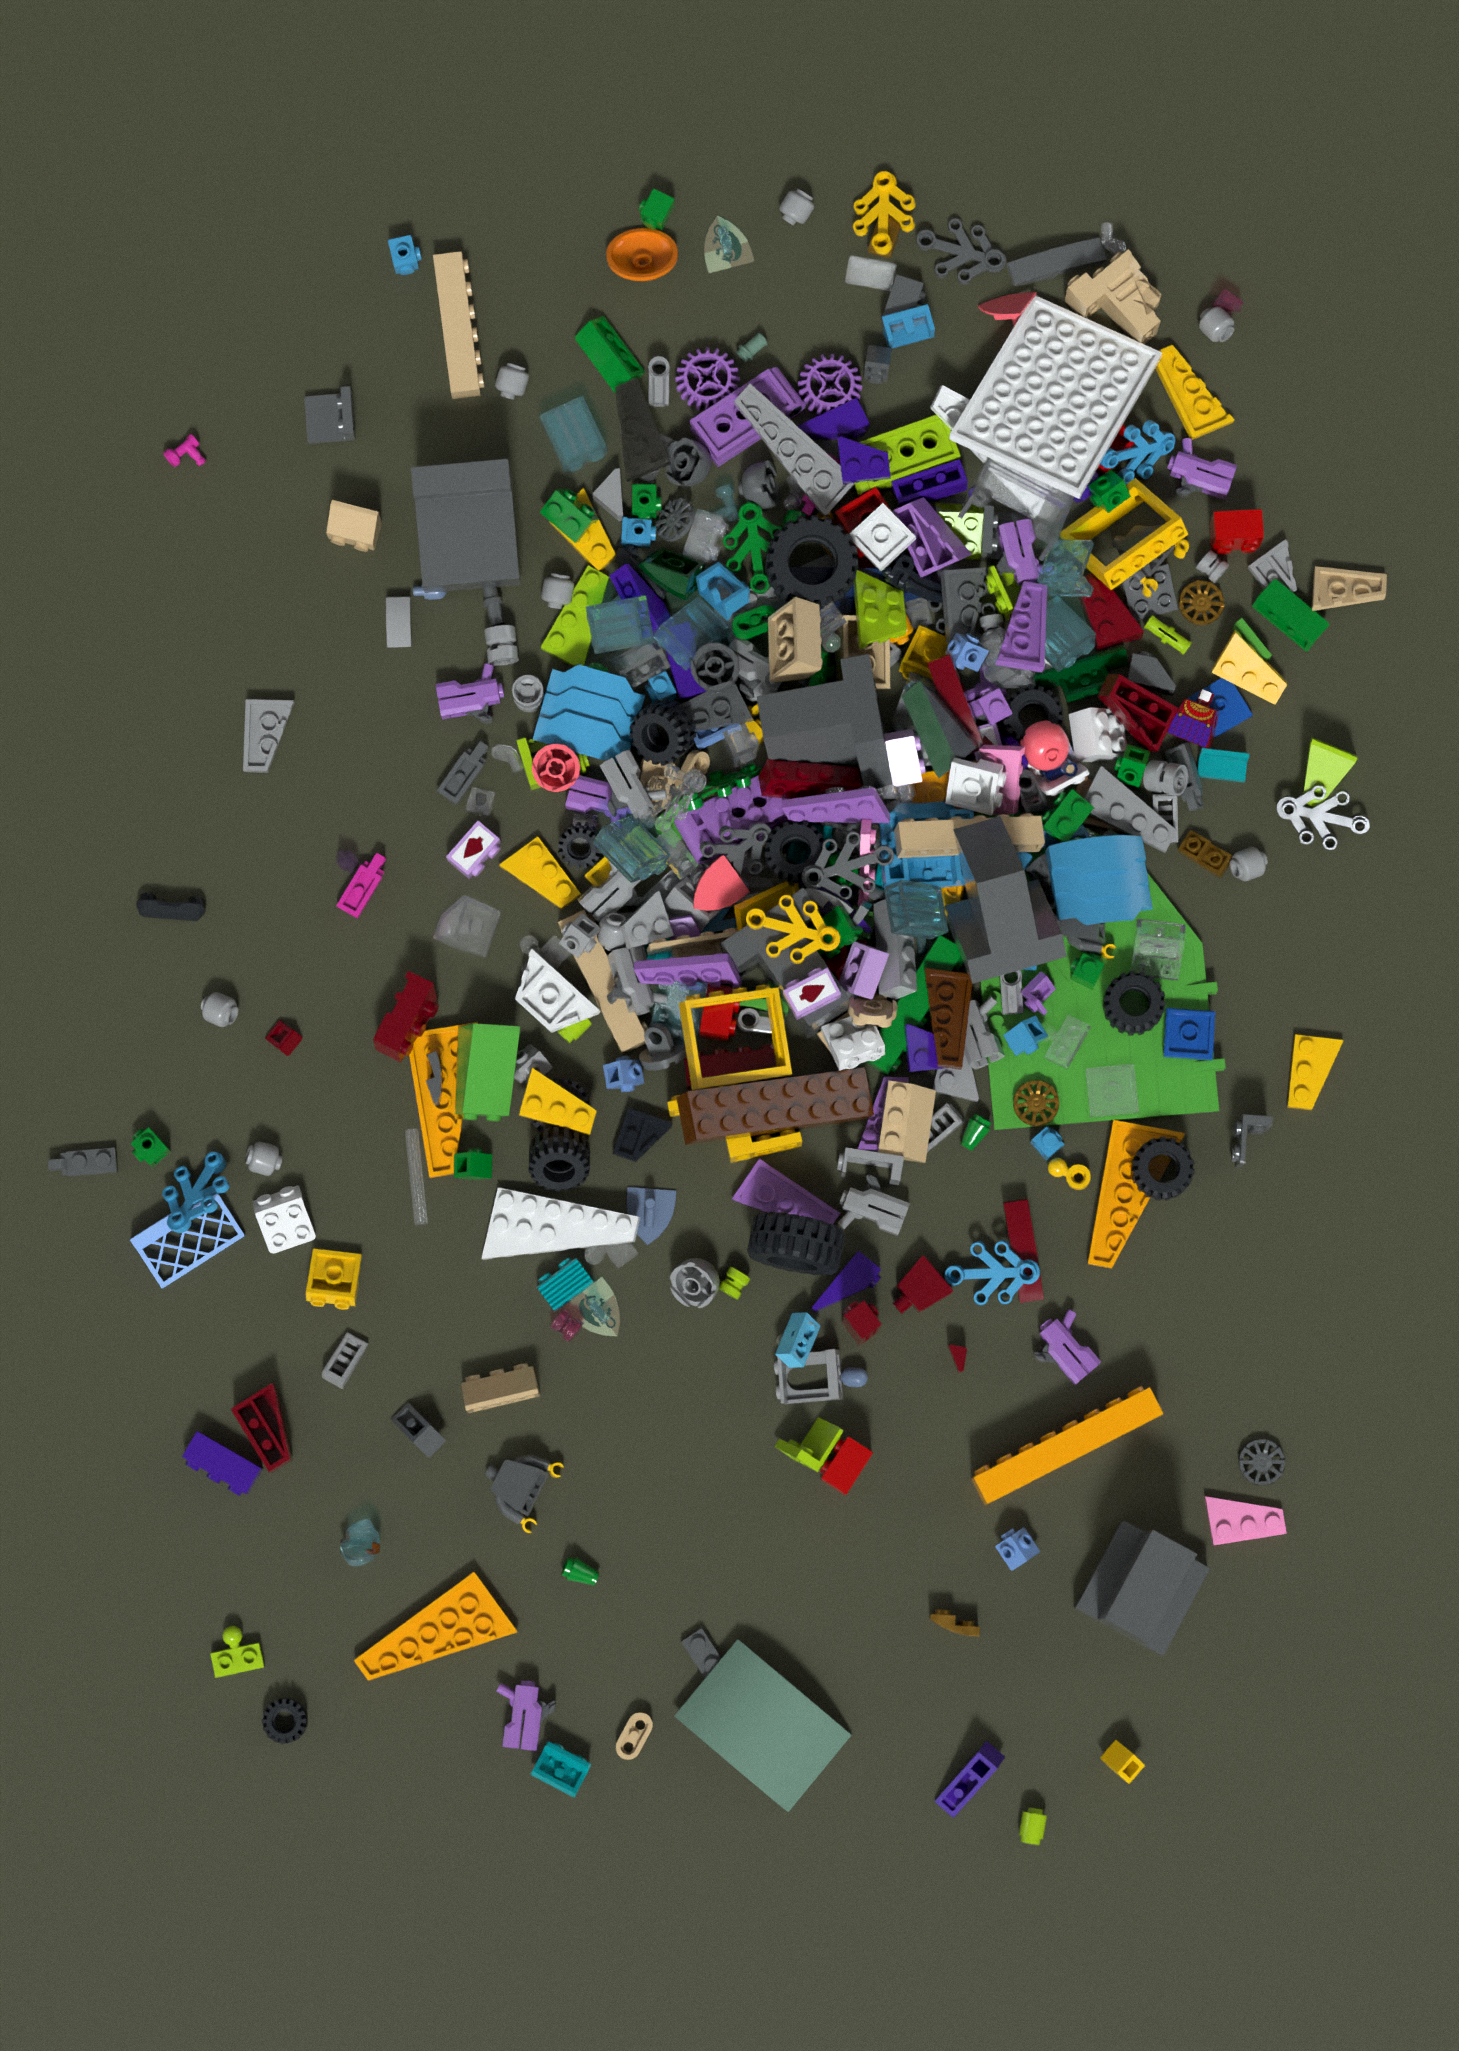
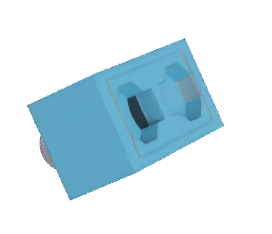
(797, 1340)

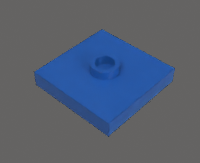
(1229, 704)
(1189, 1034)

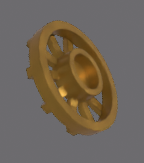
(1201, 603)
(1036, 1103)

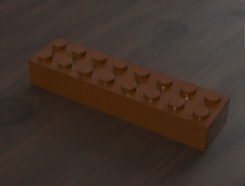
(774, 1106)

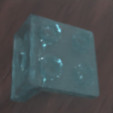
(1065, 568)

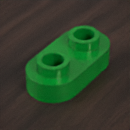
(752, 621)

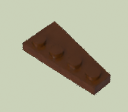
(949, 1011)

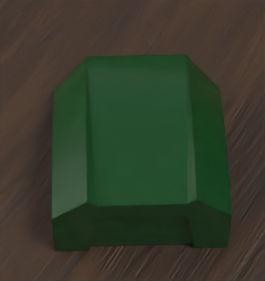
(673, 572)

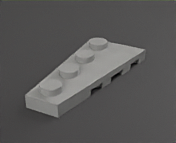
(1126, 812)

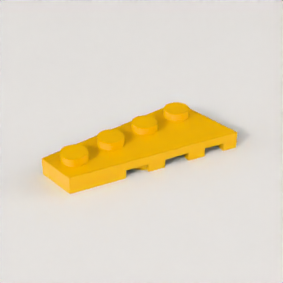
(1192, 401)

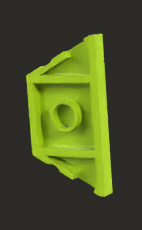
(878, 610)

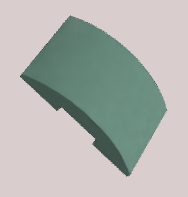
(762, 1725)

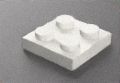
(882, 537)

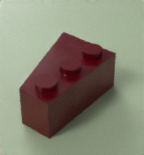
(1108, 617)
(1138, 710)
(407, 1019)
(265, 1427)

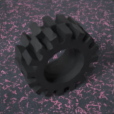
(569, 854)
(273, 1731)

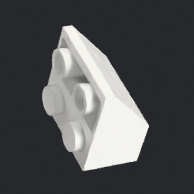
(1097, 735)

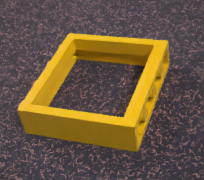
(1143, 552)
(777, 1030)

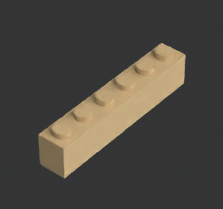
(457, 326)
(937, 836)
(597, 972)

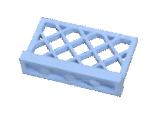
(161, 1229)

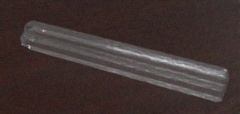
(416, 1177)

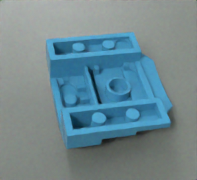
(588, 712)
(933, 870)
(1099, 878)

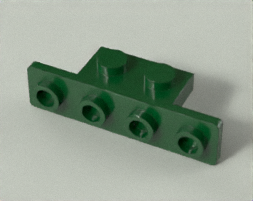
(1084, 676)

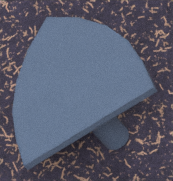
(653, 1207)

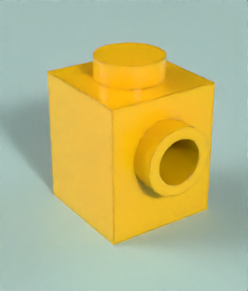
(1122, 1761)

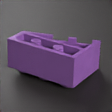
(935, 542)

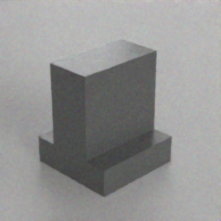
(466, 525)
(830, 723)
(1005, 918)
(748, 953)
(1143, 1586)

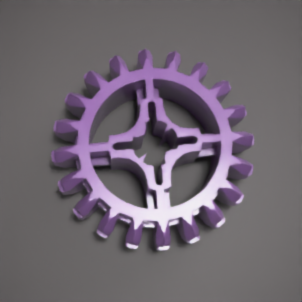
(691, 366)
(822, 379)

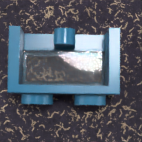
(908, 326)
(722, 590)

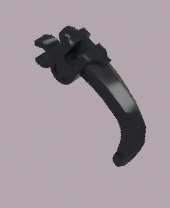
(906, 580)

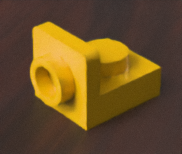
(755, 726)

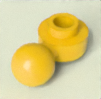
(1057, 1167)

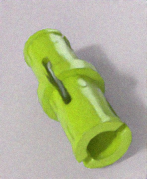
(1154, 625)

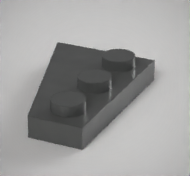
(960, 599)
(718, 709)

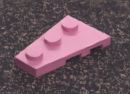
(1011, 760)
(868, 837)
(1242, 1521)

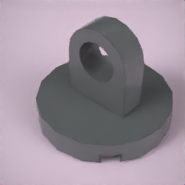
(661, 1052)

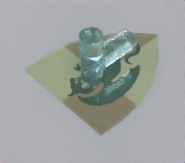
(725, 246)
(597, 1309)

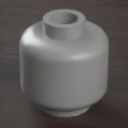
(796, 207)
(1216, 324)
(512, 380)
(557, 590)
(1248, 864)
(611, 934)
(219, 1009)
(263, 1158)

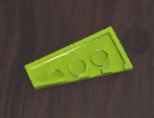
(571, 632)

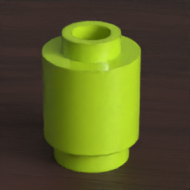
(574, 1031)
(1032, 1826)

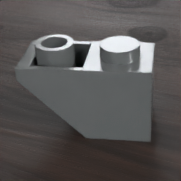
(877, 364)

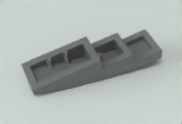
(1056, 261)

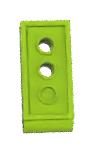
(912, 439)

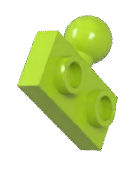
(237, 1657)

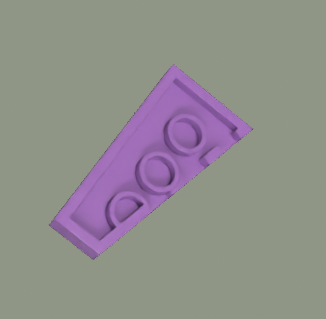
(1026, 632)
(711, 969)

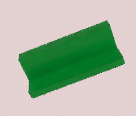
(608, 353)
(1290, 615)

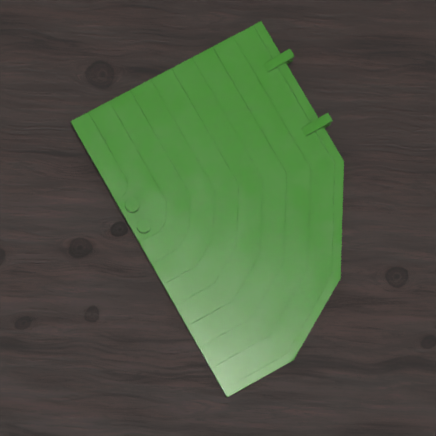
(1162, 1083)

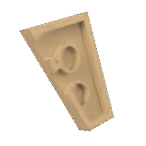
(1346, 587)

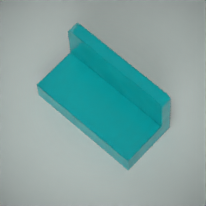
(1222, 765)

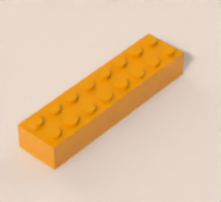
(1066, 1446)

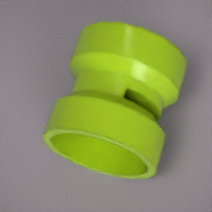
(734, 1283)

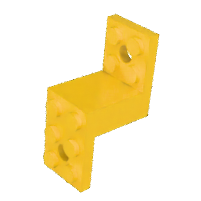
(743, 1148)

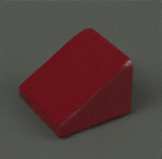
(283, 1038)
(958, 1356)

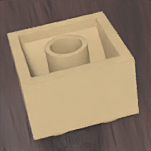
(353, 526)

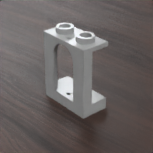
(871, 1158)
(834, 1390)

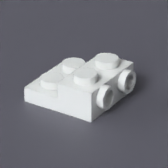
(975, 785)
(852, 1043)

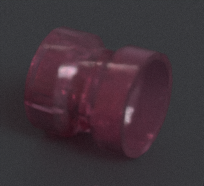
(571, 1329)

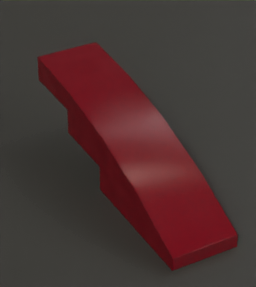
(954, 695)
(1023, 1244)

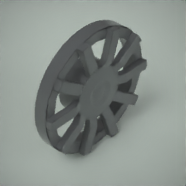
(675, 519)
(1261, 1462)

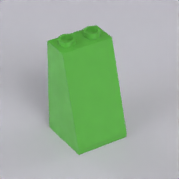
(485, 1070)

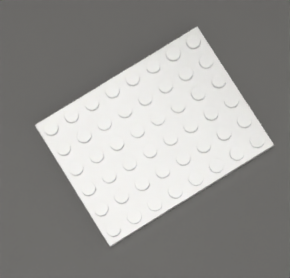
(1055, 396)

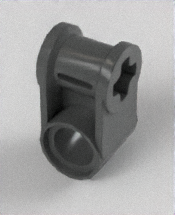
(1031, 798)

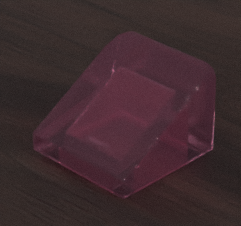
(1228, 302)

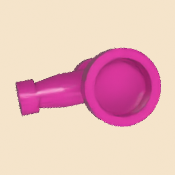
(188, 446)

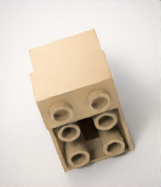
(1121, 293)

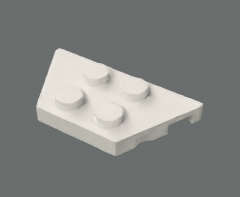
(551, 996)

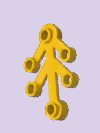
(883, 210)
(796, 930)

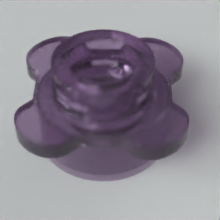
(346, 860)

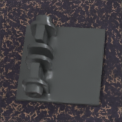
(1160, 601)

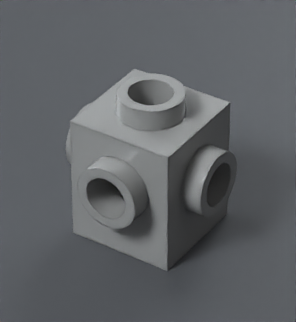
(579, 936)
(528, 1059)

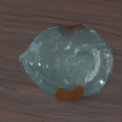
(360, 1543)

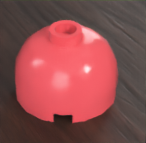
(1045, 745)
(556, 767)

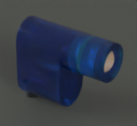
(1067, 768)

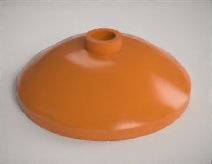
(642, 254)

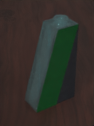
(936, 726)

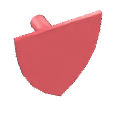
(1008, 306)
(719, 886)

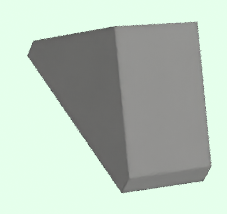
(609, 495)

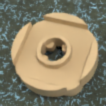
(872, 1012)

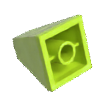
(1326, 766)

